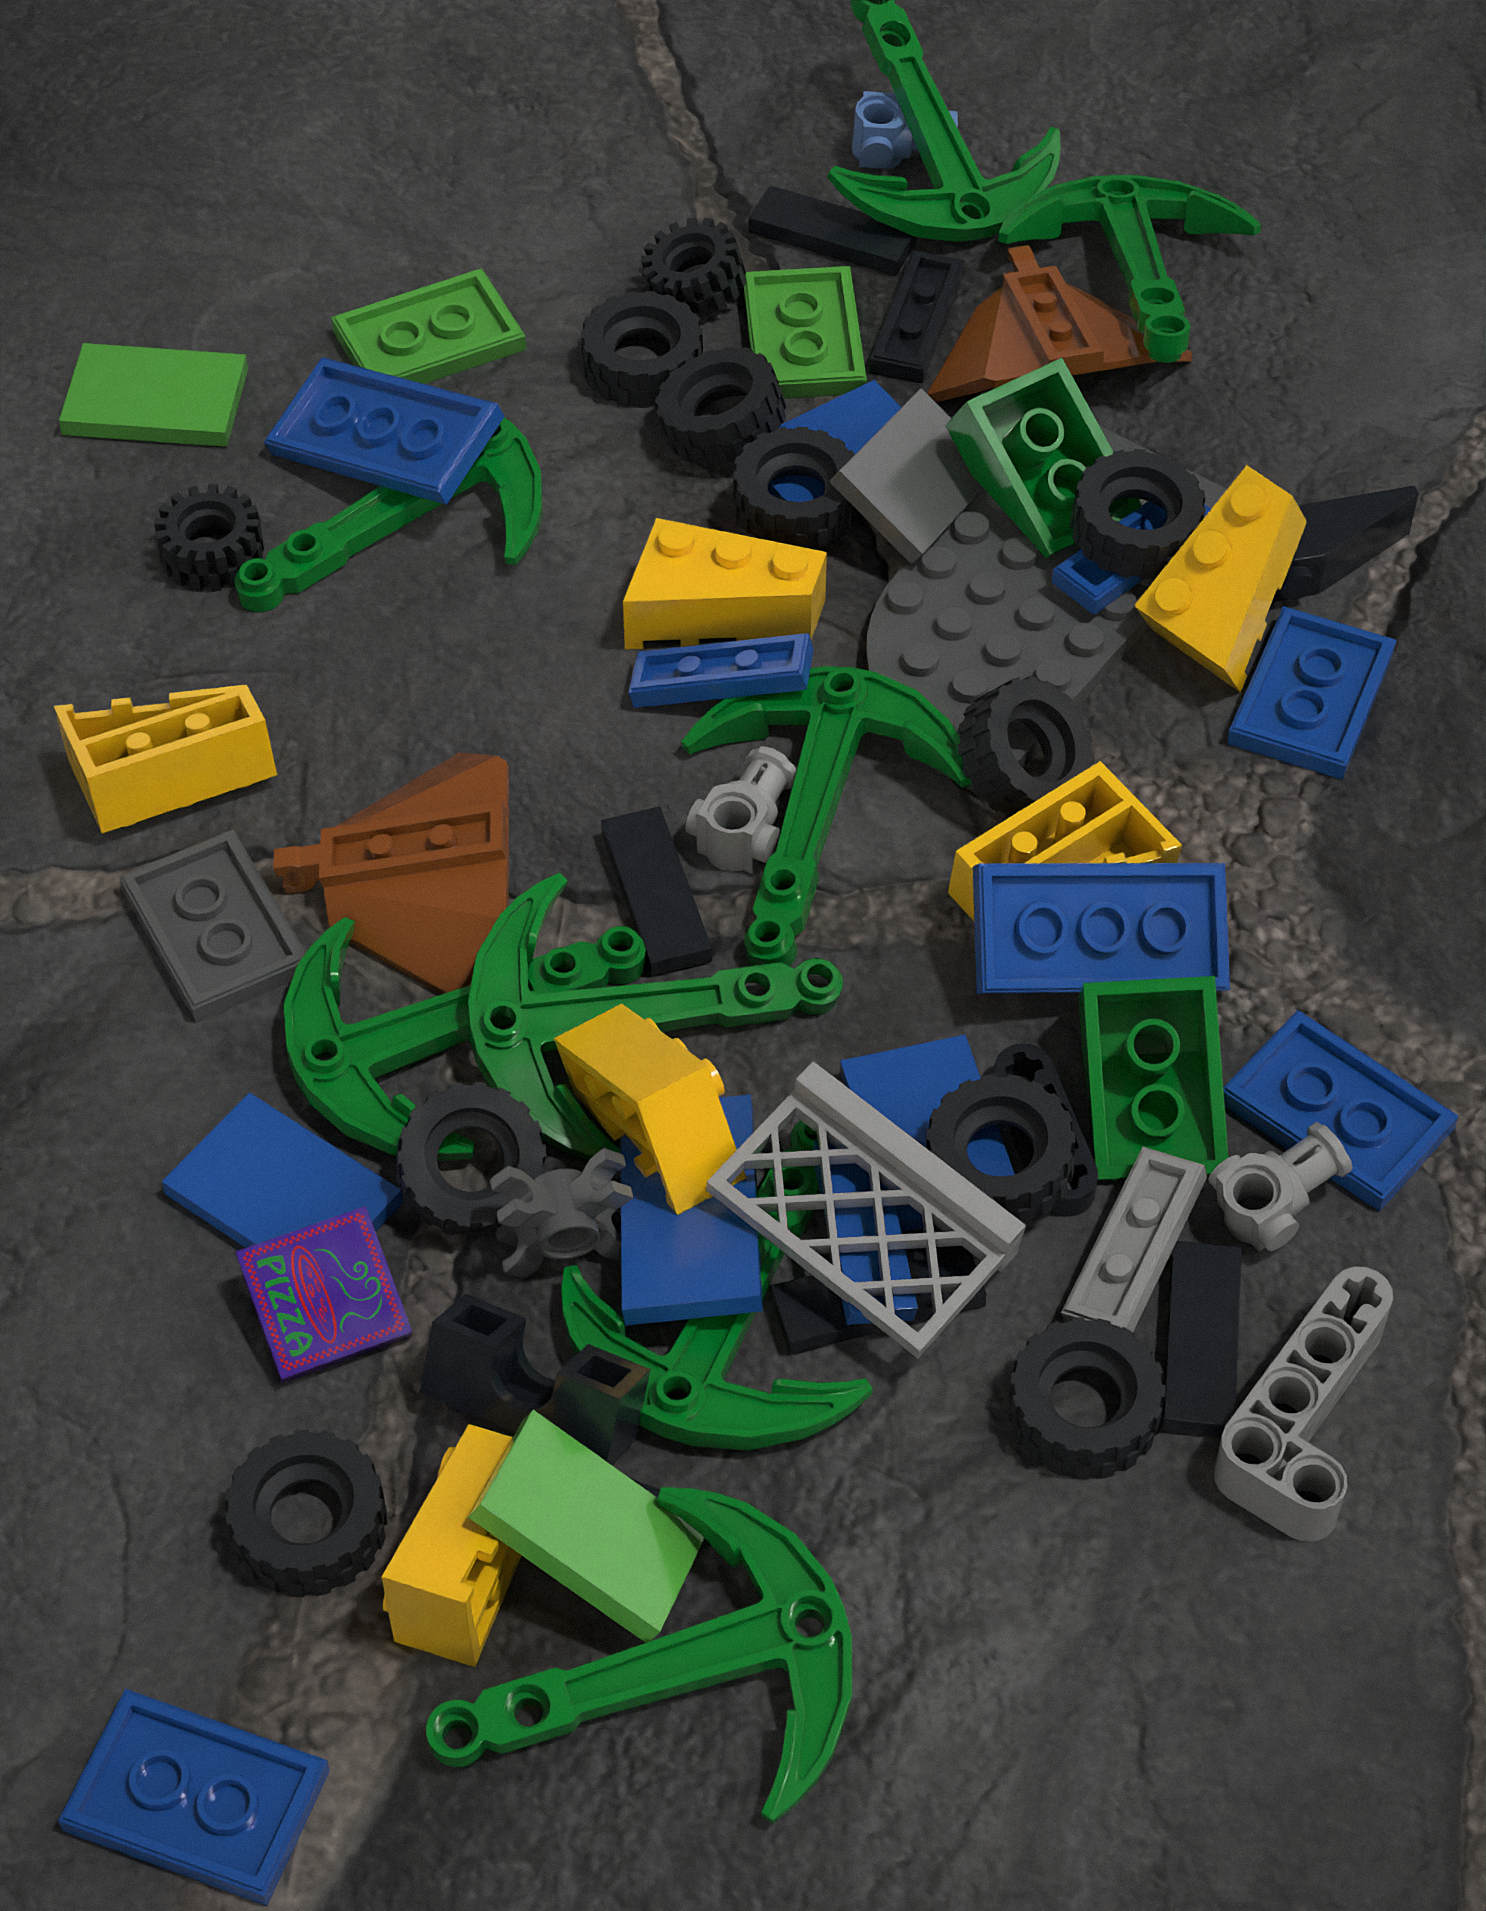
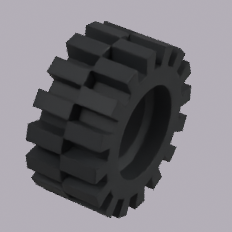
(691, 247)
(203, 515)

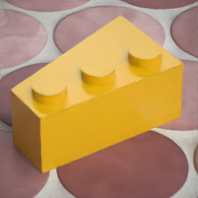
(1225, 576)
(721, 586)
(165, 754)
(1078, 822)
(654, 1094)
(448, 1569)

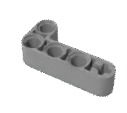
(1313, 1390)

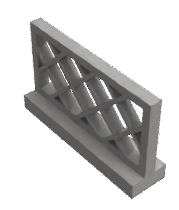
(901, 1165)

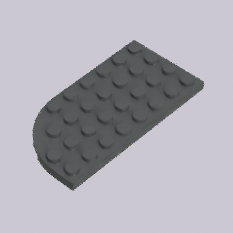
(987, 613)

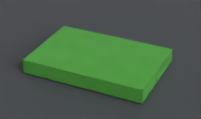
(806, 329)
(431, 330)
(154, 394)
(588, 1526)

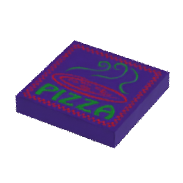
(323, 1294)

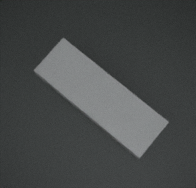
(1136, 1240)

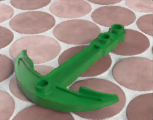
(962, 201)
(1125, 211)
(326, 546)
(831, 741)
(361, 1051)
(515, 1057)
(715, 1410)
(697, 1657)

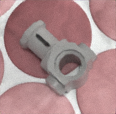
(738, 816)
(1280, 1181)

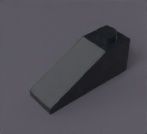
(1345, 536)

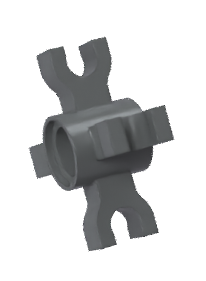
(561, 1213)

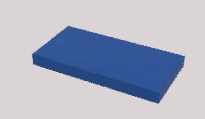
(384, 430)
(1097, 922)
(690, 1261)

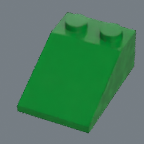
(1030, 451)
(1153, 1071)

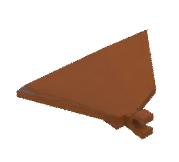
(1033, 324)
(418, 870)

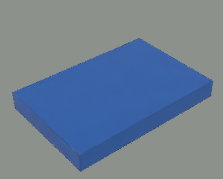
(850, 417)
(1312, 692)
(1318, 1077)
(908, 1086)
(273, 1176)
(195, 1796)

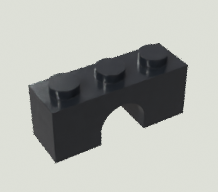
(482, 1370)

